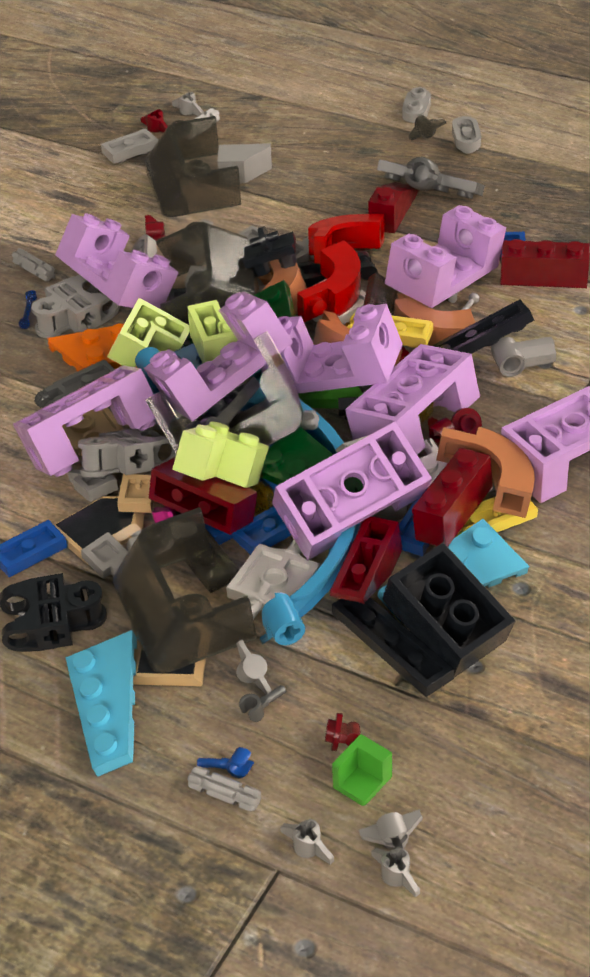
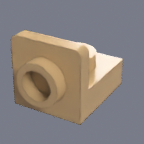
(134, 494)

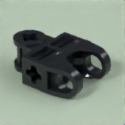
(38, 618)

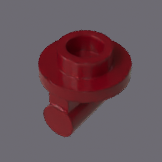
(466, 420)
(341, 732)

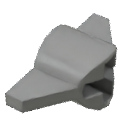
(187, 104)
(252, 668)
(392, 829)
(307, 840)
(396, 868)

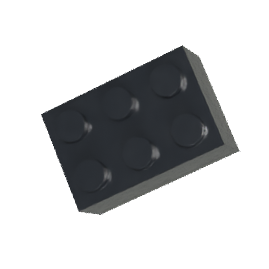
(448, 608)

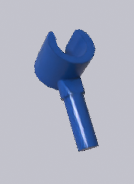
(236, 765)

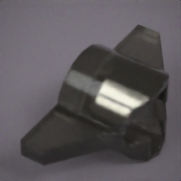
(425, 127)

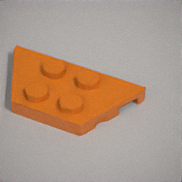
(86, 347)

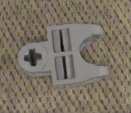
(71, 307)
(122, 452)

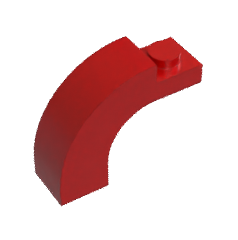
(355, 229)
(341, 289)

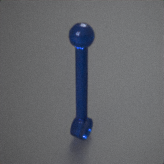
(31, 296)

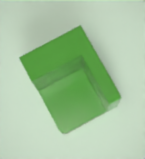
(362, 770)

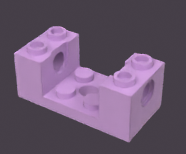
(464, 253)
(98, 255)
(359, 360)
(415, 382)
(197, 390)
(43, 432)
(552, 442)
(321, 508)

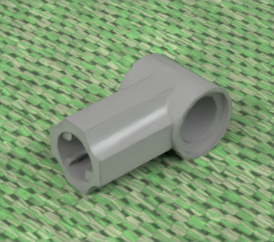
(515, 356)

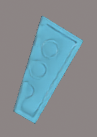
(484, 555)
(105, 699)

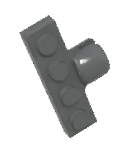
(425, 175)

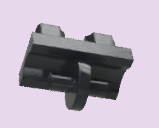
(269, 248)

